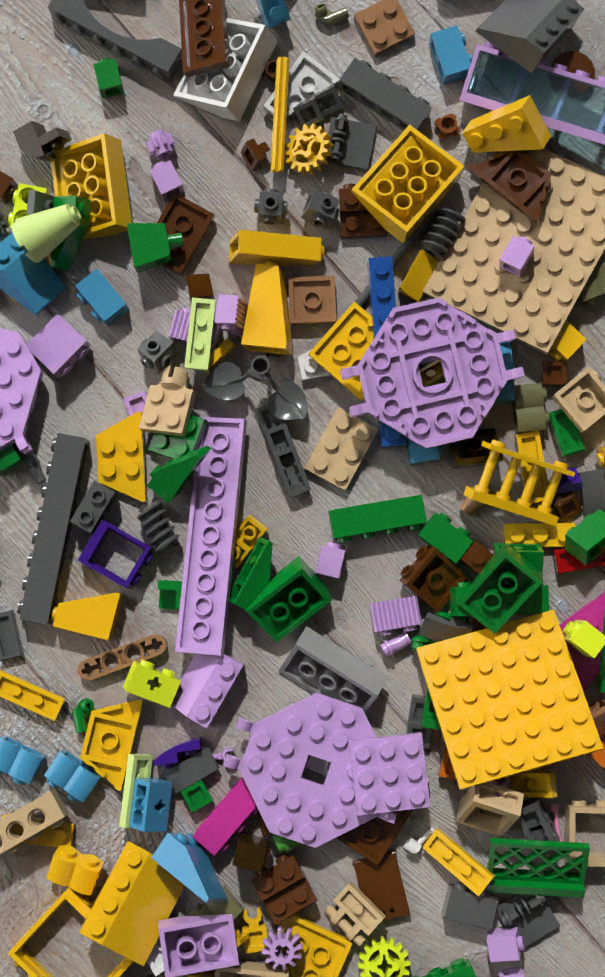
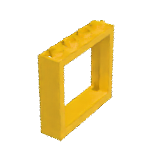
(29, 963)

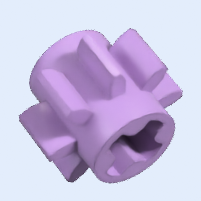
(160, 144)

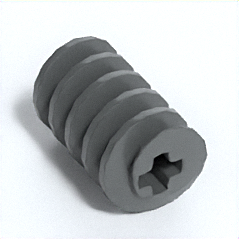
(440, 232)
(158, 527)

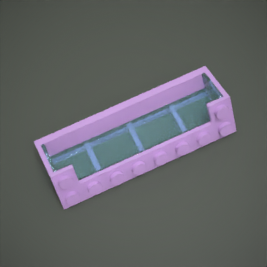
(563, 99)

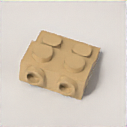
(583, 399)

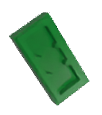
(565, 434)

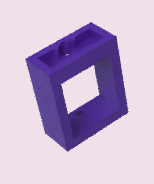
(95, 543)

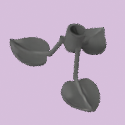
(226, 384)

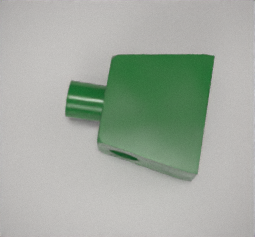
(152, 244)

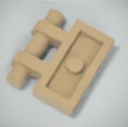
(359, 909)

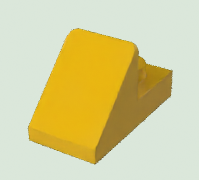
(535, 784)

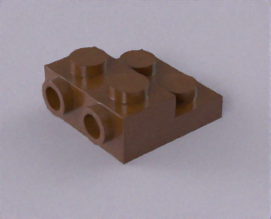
(355, 218)
(431, 577)
(284, 888)

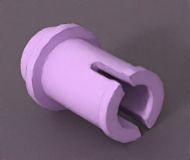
(395, 644)

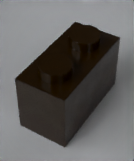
(251, 852)

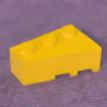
(508, 129)

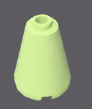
(45, 230)

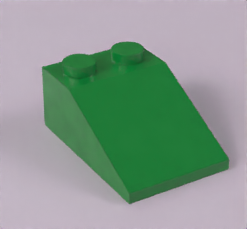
(501, 588)
(289, 599)

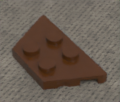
(516, 180)

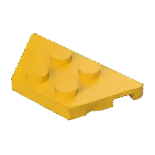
(123, 457)
(111, 739)

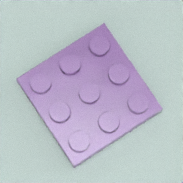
(389, 773)

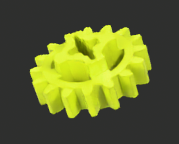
(393, 962)

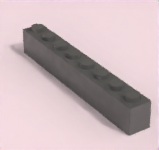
(54, 528)

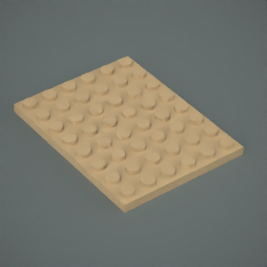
(565, 254)

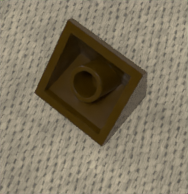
(470, 452)

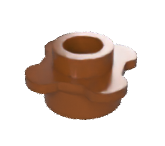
(450, 120)

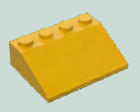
(97, 173)
(407, 183)
(131, 905)

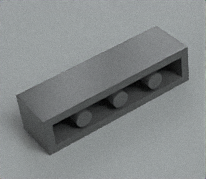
(384, 96)

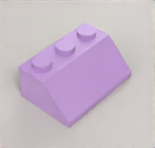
(206, 686)

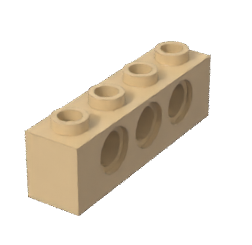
(48, 803)

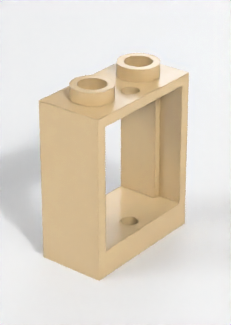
(499, 811)
(595, 859)

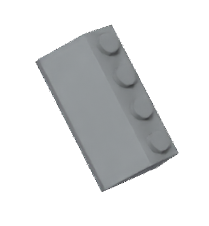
(332, 671)

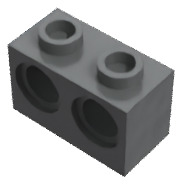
(94, 507)
(537, 822)

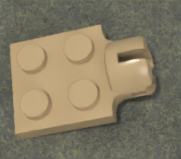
(169, 404)

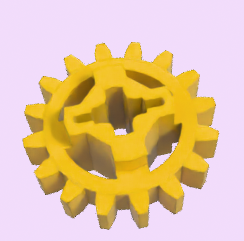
(308, 149)

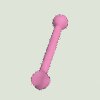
(554, 808)

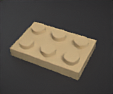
(341, 449)

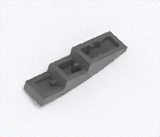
(283, 452)

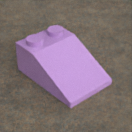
(197, 944)

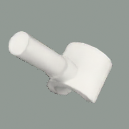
(414, 846)

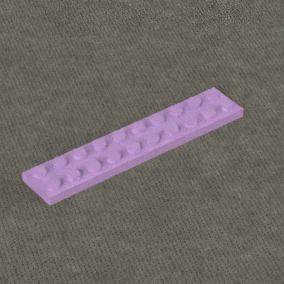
(211, 539)

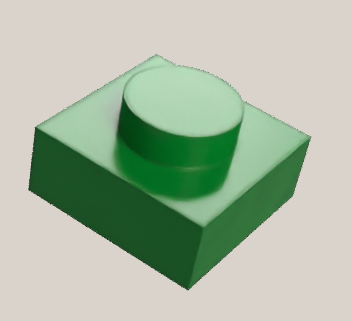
(197, 795)

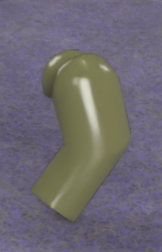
(329, 17)

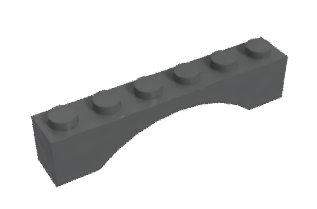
(153, 54)

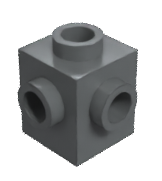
(321, 209)
(273, 214)
(157, 352)

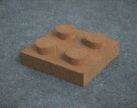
(384, 26)
(312, 300)

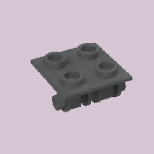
(351, 142)
(529, 914)

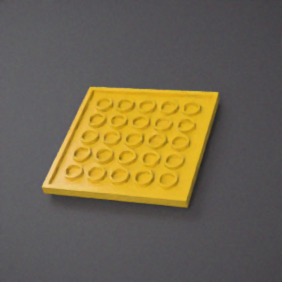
(508, 700)

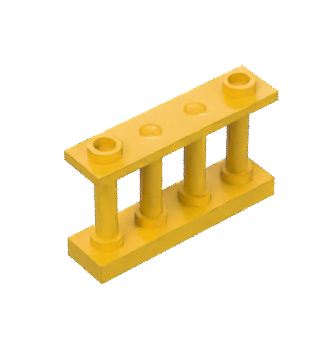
(523, 504)

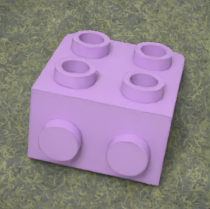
(58, 346)

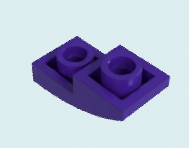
(171, 756)

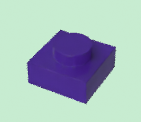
(570, 483)

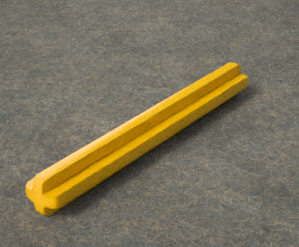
(280, 114)

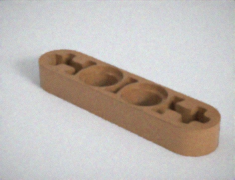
(122, 655)

